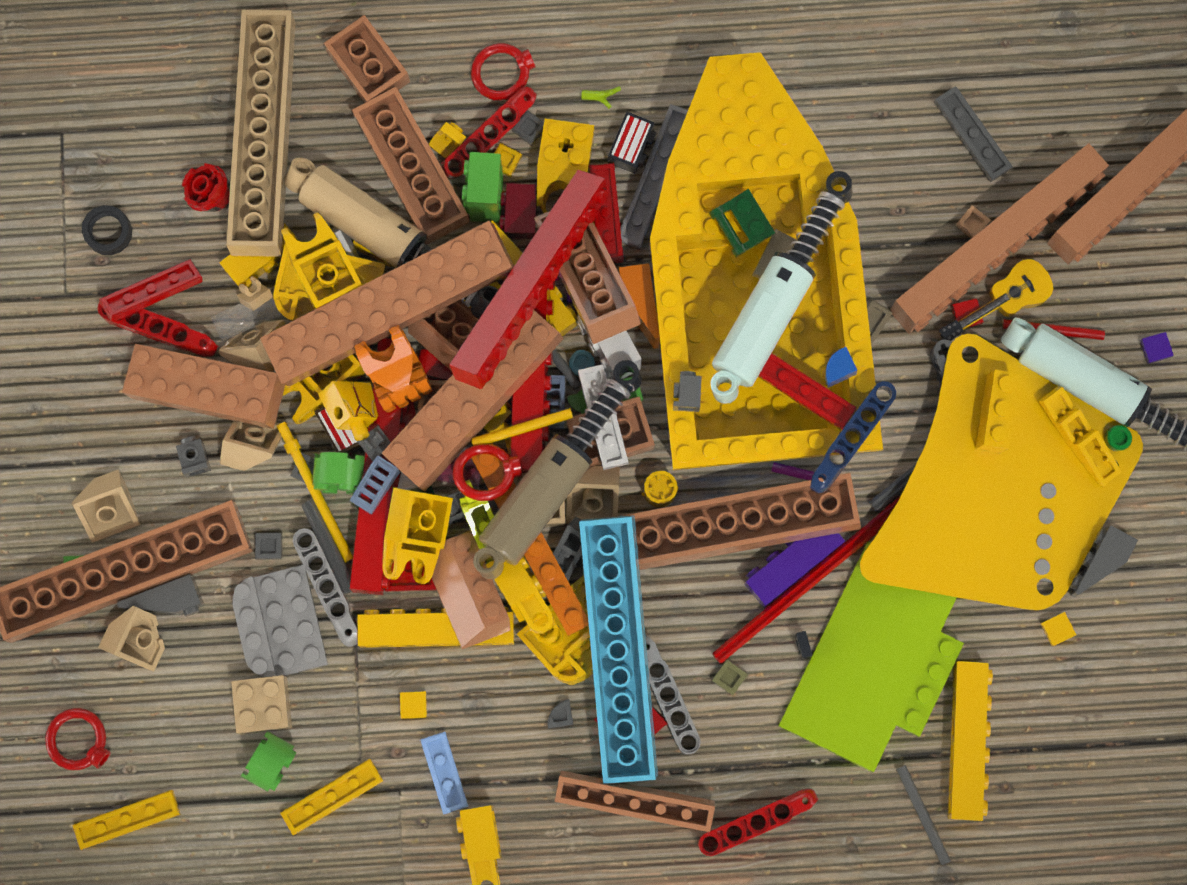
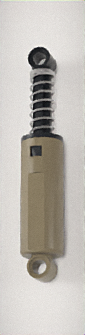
(550, 479)

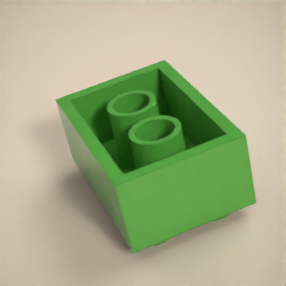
(484, 186)

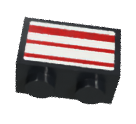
(631, 143)

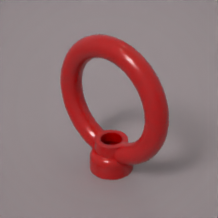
(524, 62)
(510, 466)
(97, 753)

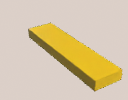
(331, 797)
(126, 819)

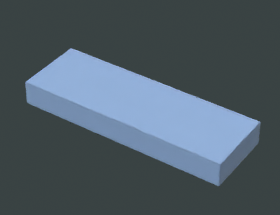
(444, 773)

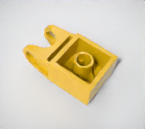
(558, 167)
(318, 257)
(345, 370)
(415, 533)
(526, 599)
(480, 844)

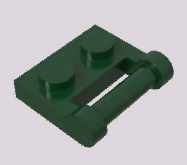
(750, 219)

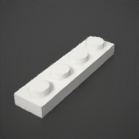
(610, 441)

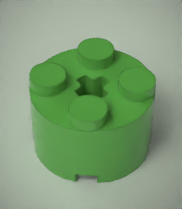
(337, 472)
(268, 762)

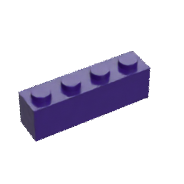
(789, 566)

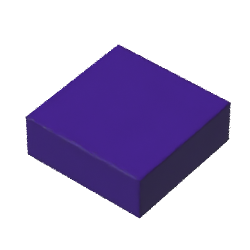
(1156, 347)

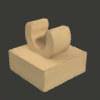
(254, 295)

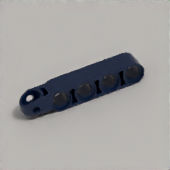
(829, 471)

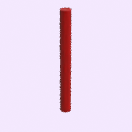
(1067, 330)

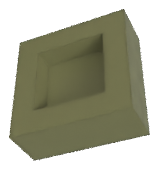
(729, 677)

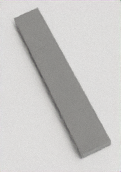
(650, 185)

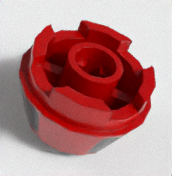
(206, 188)

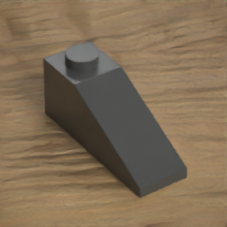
(569, 549)
(174, 597)

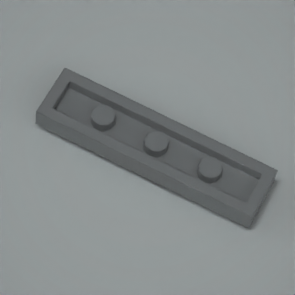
(973, 134)

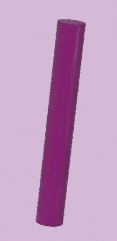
(792, 471)

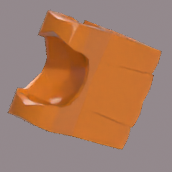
(395, 371)

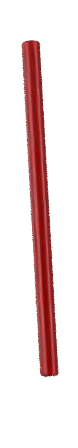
(803, 585)

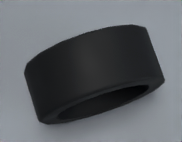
(100, 212)

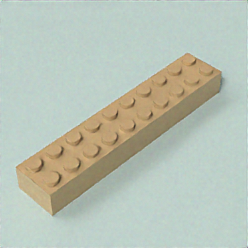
(261, 133)

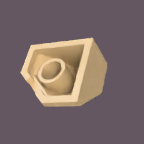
(248, 349)
(134, 638)

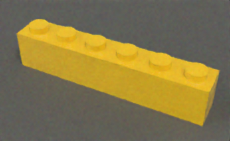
(416, 630)
(968, 741)

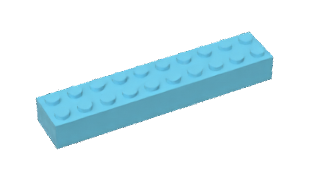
(618, 649)

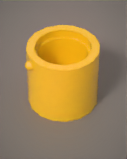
(660, 489)

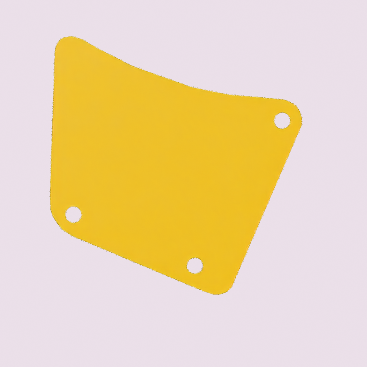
(974, 513)

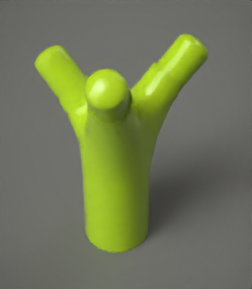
(600, 95)

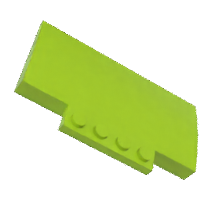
(873, 670)

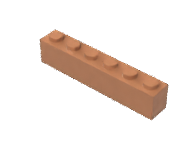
(635, 801)

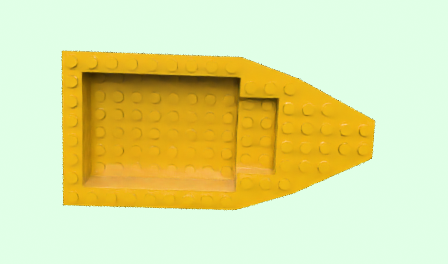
(735, 139)

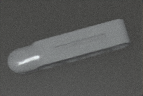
(345, 622)
(675, 705)

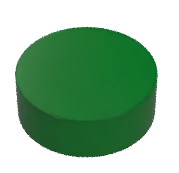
(1118, 438)

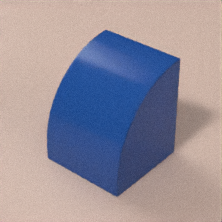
(839, 367)

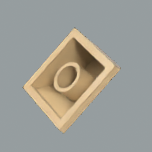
(248, 445)
(594, 495)
(106, 507)

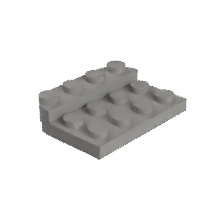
(279, 623)

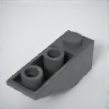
(1110, 554)

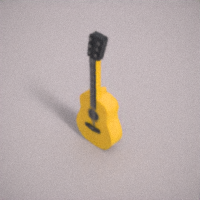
(1024, 287)

